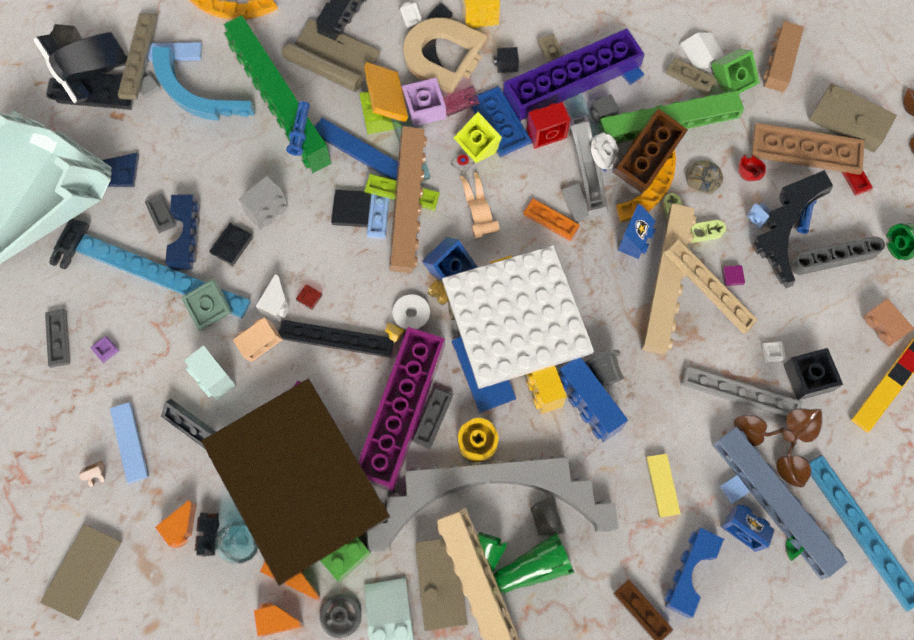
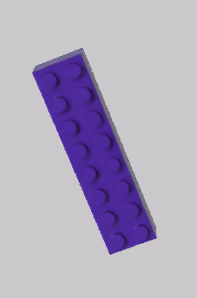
(573, 73)

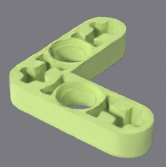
(704, 226)

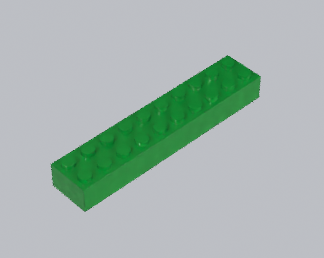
(274, 90)

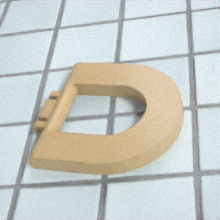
(449, 30)

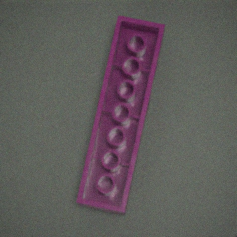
(401, 408)

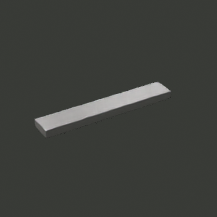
(739, 392)

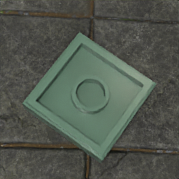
(207, 304)

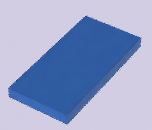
(502, 118)
(486, 397)

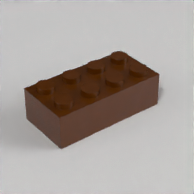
(650, 150)

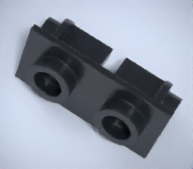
(208, 525)

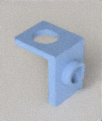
(759, 214)

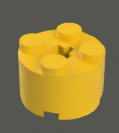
(468, 434)

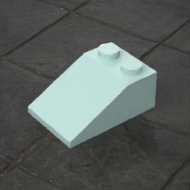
(388, 610)

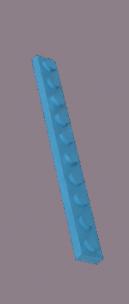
(152, 271)

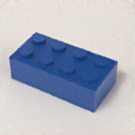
(591, 400)

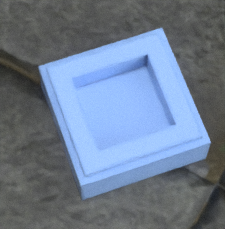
(734, 489)

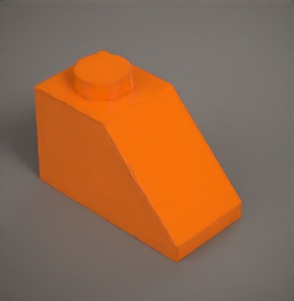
(178, 525)
(274, 620)

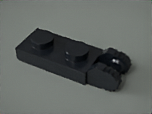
(68, 242)

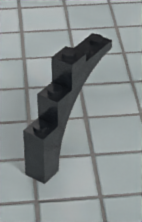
(796, 199)

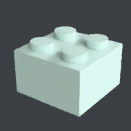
(208, 373)

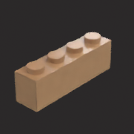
(783, 57)

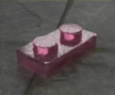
(461, 100)

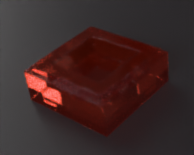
(309, 297)

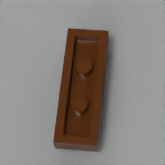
(642, 611)

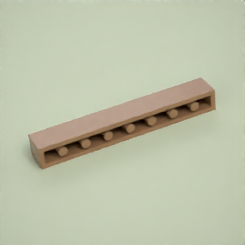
(407, 200)

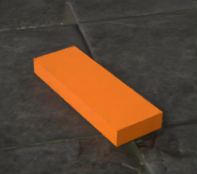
(551, 219)

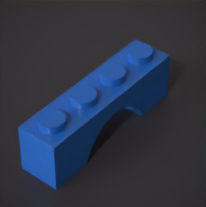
(683, 597)

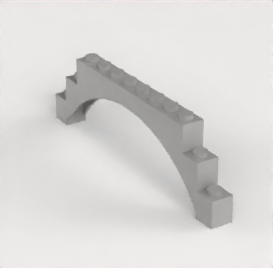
(545, 475)

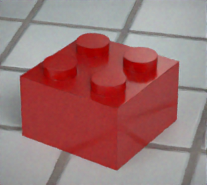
(548, 125)

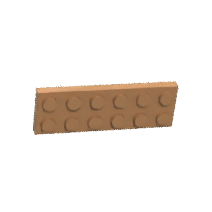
(808, 148)

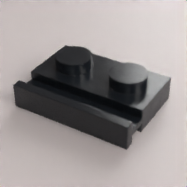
(231, 244)

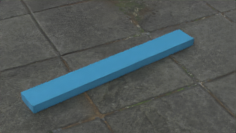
(863, 532)

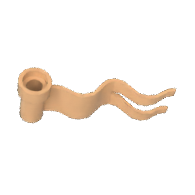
(480, 209)

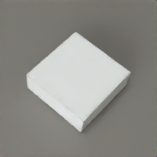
(773, 352)

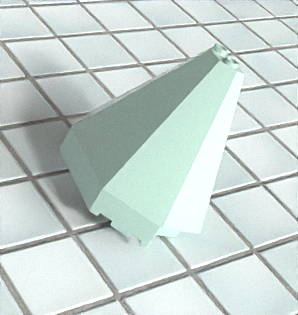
(42, 181)

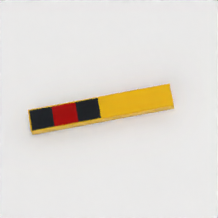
(886, 390)

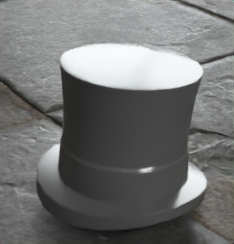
(606, 367)

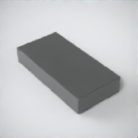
(160, 213)

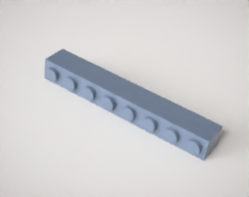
(780, 503)

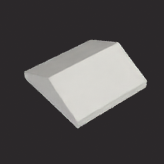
(701, 50)

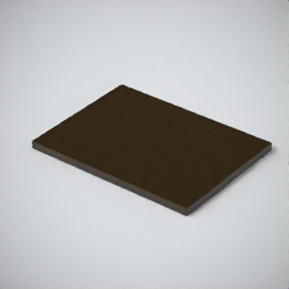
(294, 481)

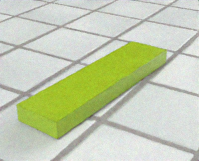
(387, 187)

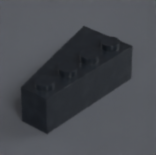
(336, 16)

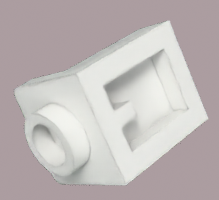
(410, 14)

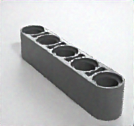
(845, 252)

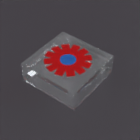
(462, 161)

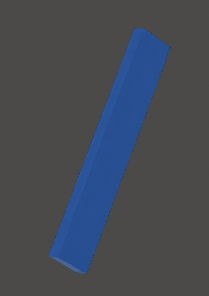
(357, 149)

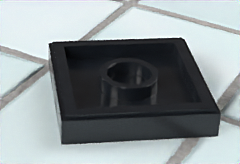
(351, 208)

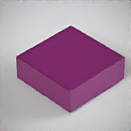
(733, 275)

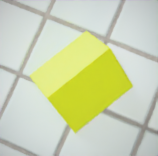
(478, 138)

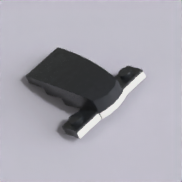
(81, 60)

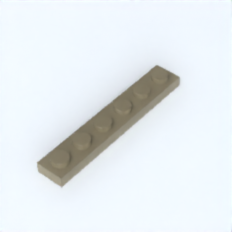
(137, 56)

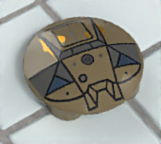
(704, 177)

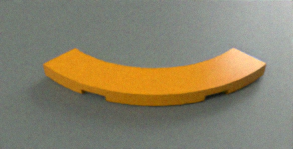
(232, 10)
(654, 193)

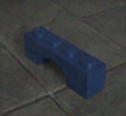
(181, 253)

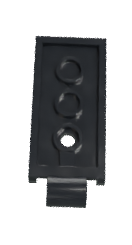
(102, 89)

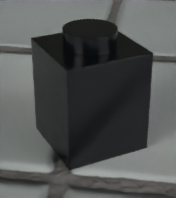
(506, 60)

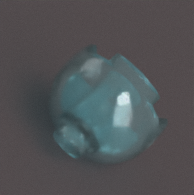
(235, 543)

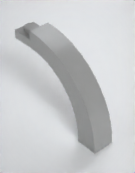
(591, 172)

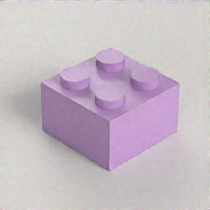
(424, 102)

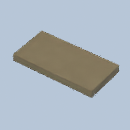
(81, 572)

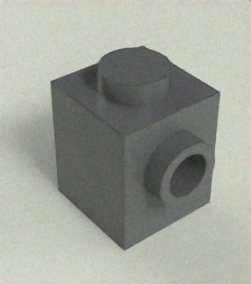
(603, 107)

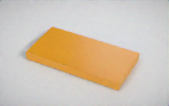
(385, 92)

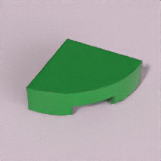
(791, 551)

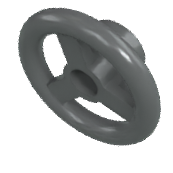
(341, 598)

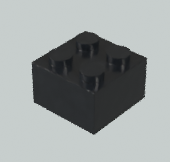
(813, 374)

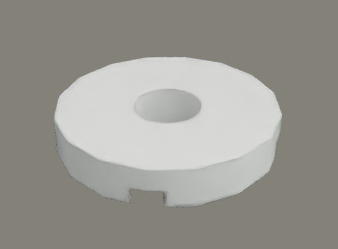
(603, 143)
(407, 303)

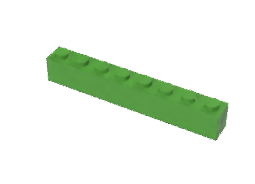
(688, 113)

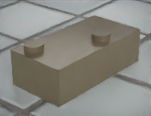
(853, 117)
(439, 587)

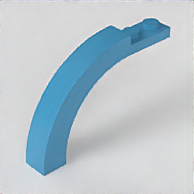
(164, 67)

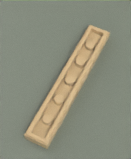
(710, 286)

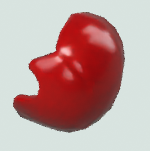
(751, 169)

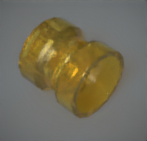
(438, 291)

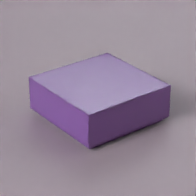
(104, 349)

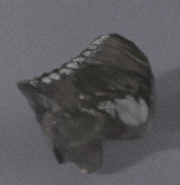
(547, 517)

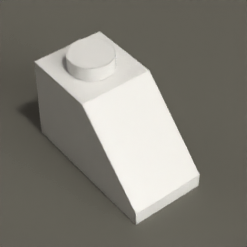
(273, 301)

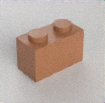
(888, 322)

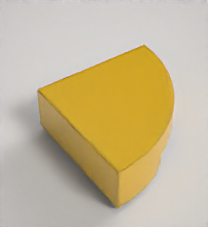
(394, 332)

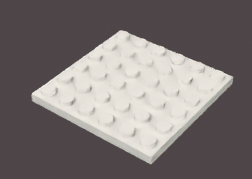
(517, 316)

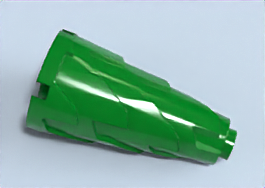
(538, 565)

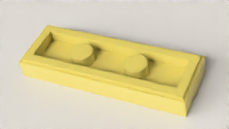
(663, 485)

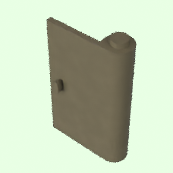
(335, 60)

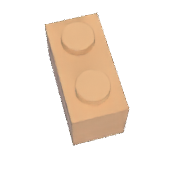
(257, 339)

